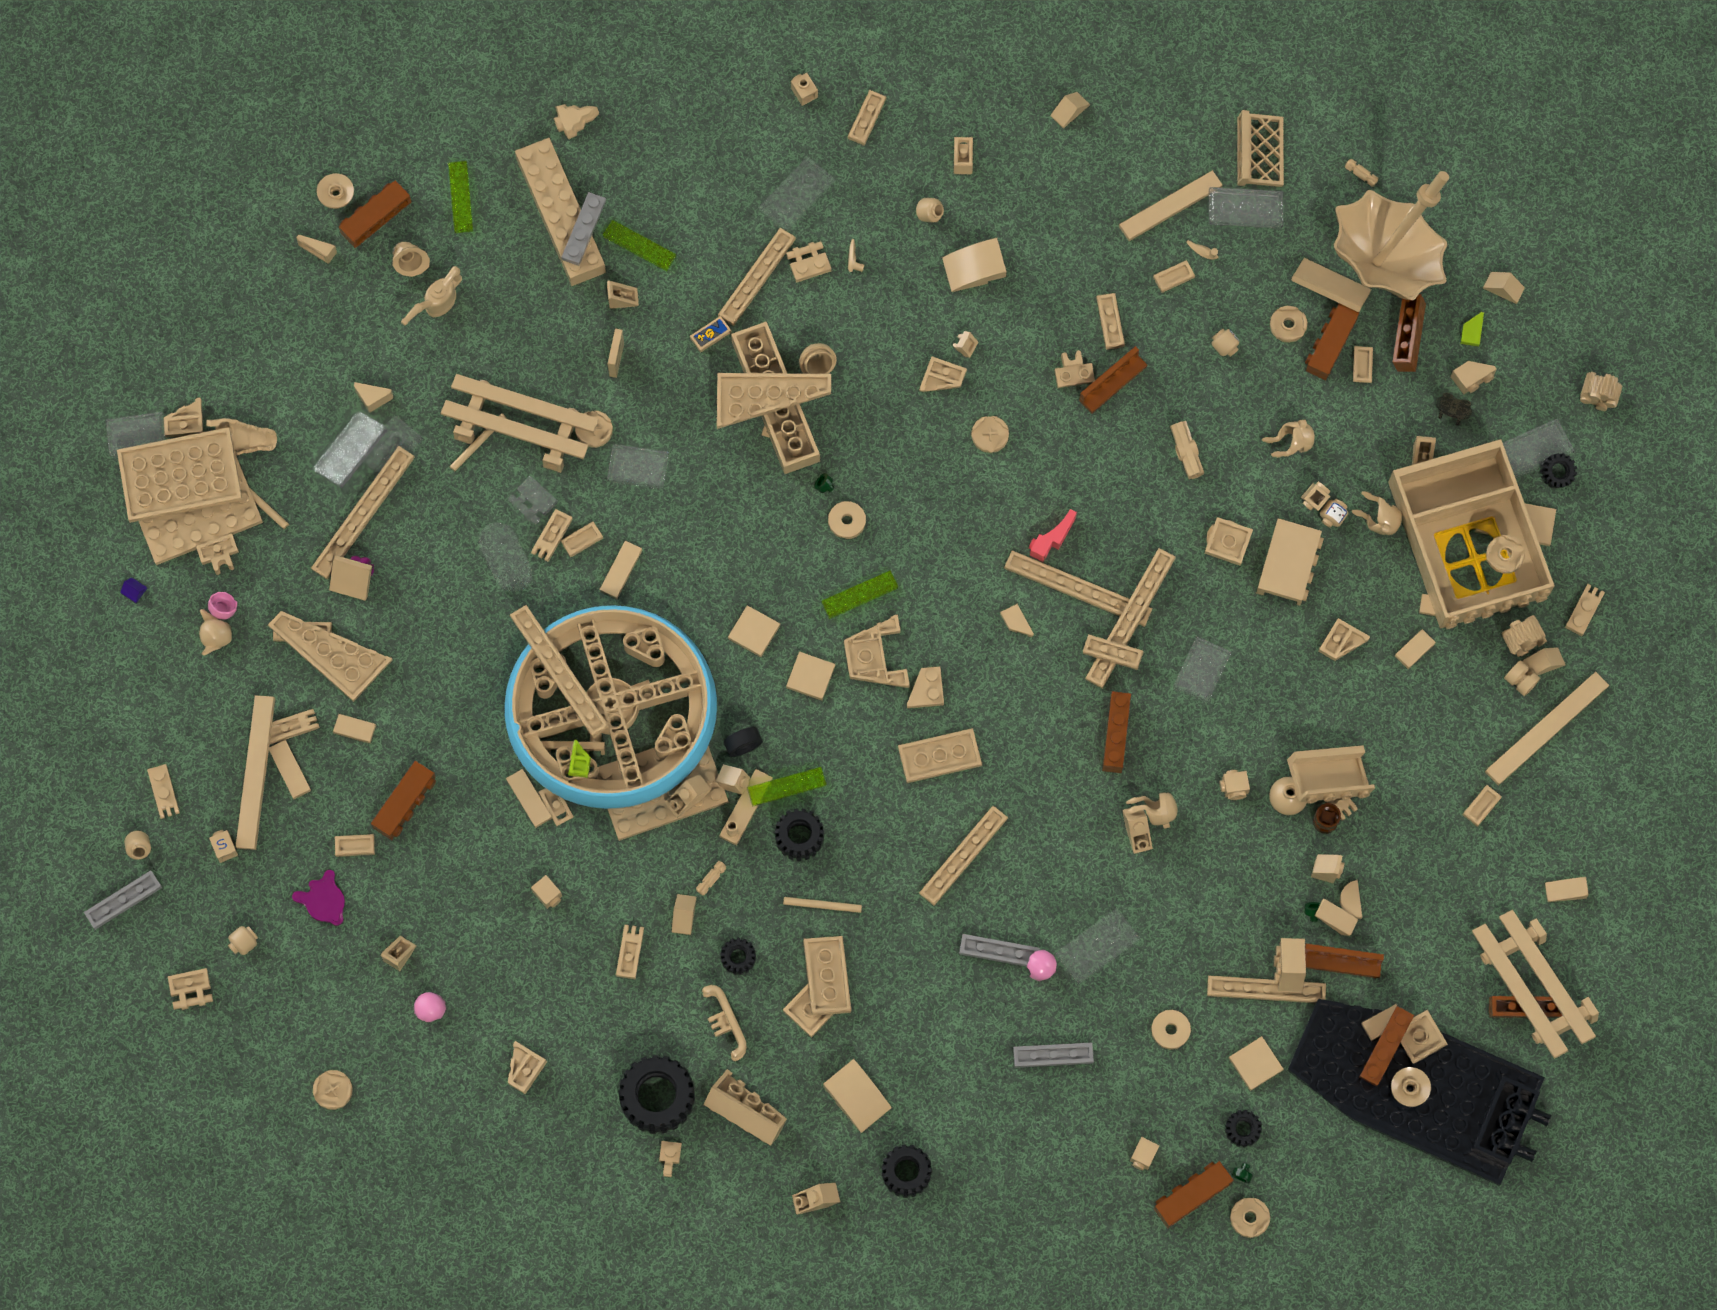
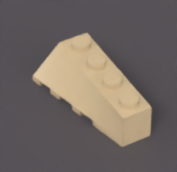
(744, 1108)

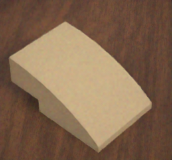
(974, 265)
(857, 1096)

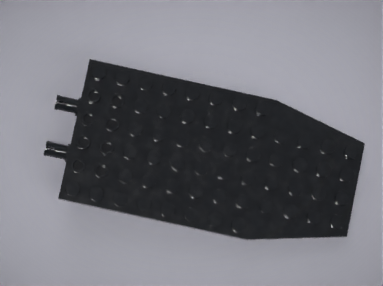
(1474, 1101)

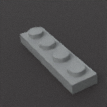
(583, 229)
(122, 900)
(996, 950)
(1053, 1055)

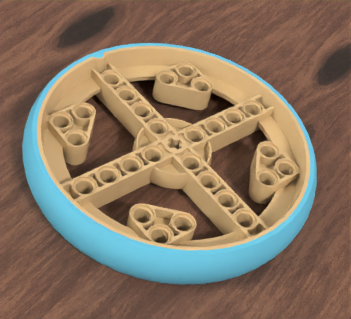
(677, 760)

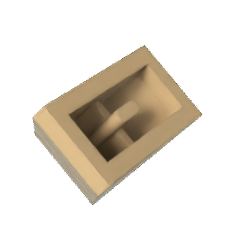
(1069, 109)
(1505, 286)
(621, 295)
(373, 396)
(1423, 449)
(1544, 661)
(683, 914)
(398, 953)

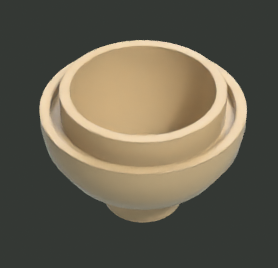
(817, 359)
(1282, 801)

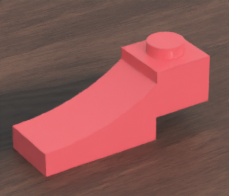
(1041, 546)

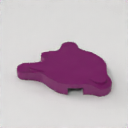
(323, 900)

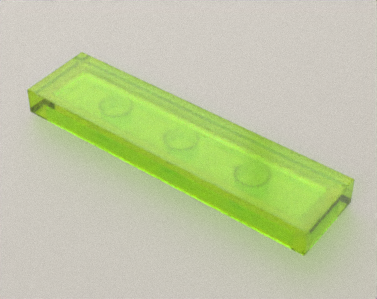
(460, 197)
(639, 245)
(859, 594)
(786, 786)

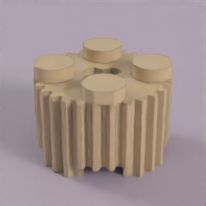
(1601, 391)
(1524, 636)

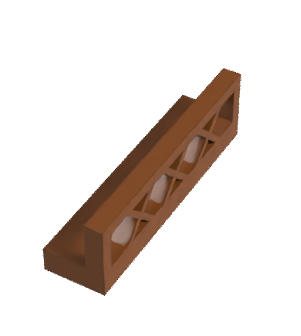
(1112, 380)
(1343, 960)

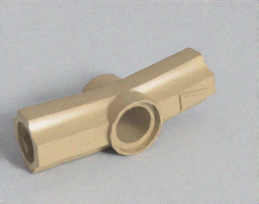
(1187, 450)

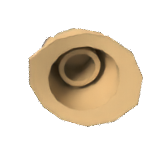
(409, 259)

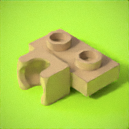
(1074, 372)
(218, 552)

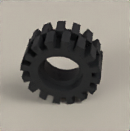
(1569, 470)
(738, 968)
(1248, 1117)

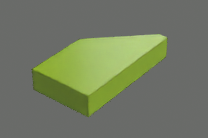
(1472, 331)
(579, 762)

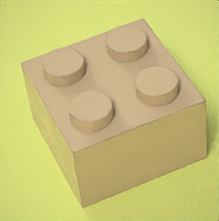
(1290, 965)

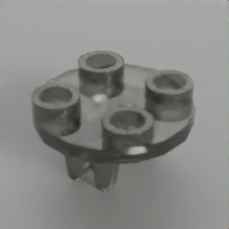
(1453, 407)

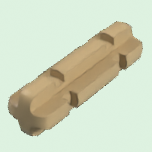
(1361, 172)
(711, 878)

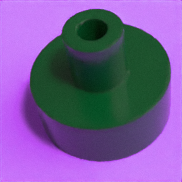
(824, 483)
(1311, 909)
(1242, 1174)

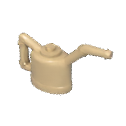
(438, 297)

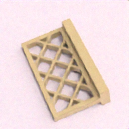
(1245, 144)

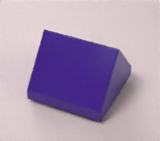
(133, 589)

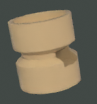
(1522, 678)

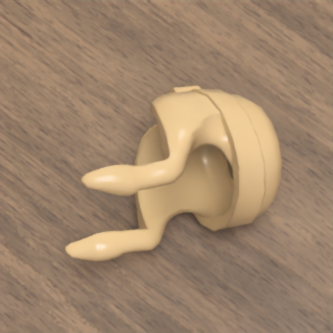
(1302, 438)
(1388, 517)
(1159, 812)

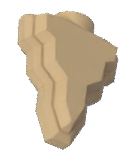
(573, 118)

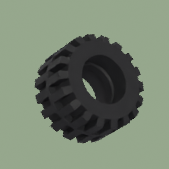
(799, 818)
(901, 1187)

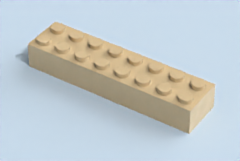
(557, 206)
(786, 426)

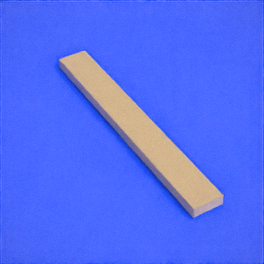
(363, 511)
(1069, 585)
(1133, 612)
(559, 671)
(1546, 728)
(255, 772)

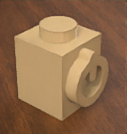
(1315, 496)
(1235, 784)

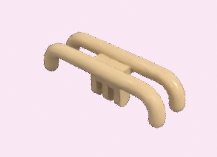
(726, 1020)

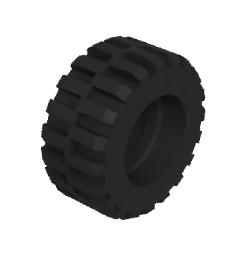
(652, 1068)

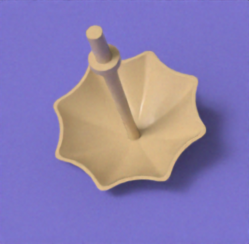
(1392, 242)

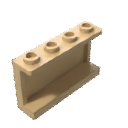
(1290, 561)
(1329, 774)

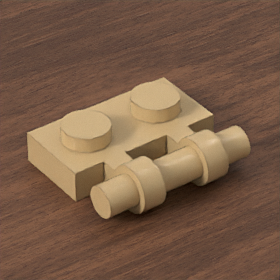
(810, 266)
(188, 983)

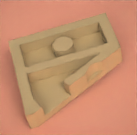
(942, 376)
(185, 421)
(927, 689)
(524, 1068)

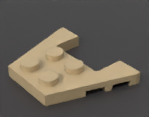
(867, 658)

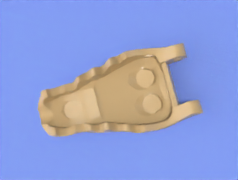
(246, 437)

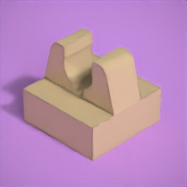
(966, 344)

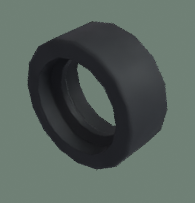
(743, 741)

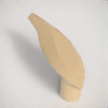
(1204, 251)
(852, 264)

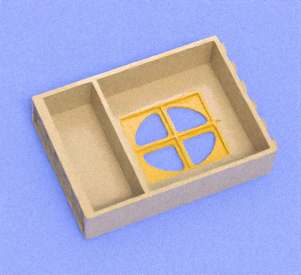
(1452, 498)

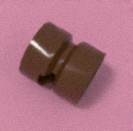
(1326, 818)

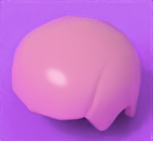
(222, 605)
(1041, 965)
(429, 1007)

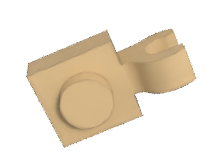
(670, 1155)

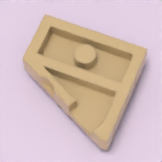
(1342, 640)

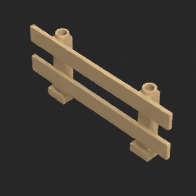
(474, 416)
(1523, 940)

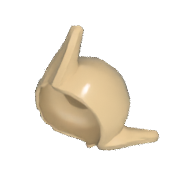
(214, 633)

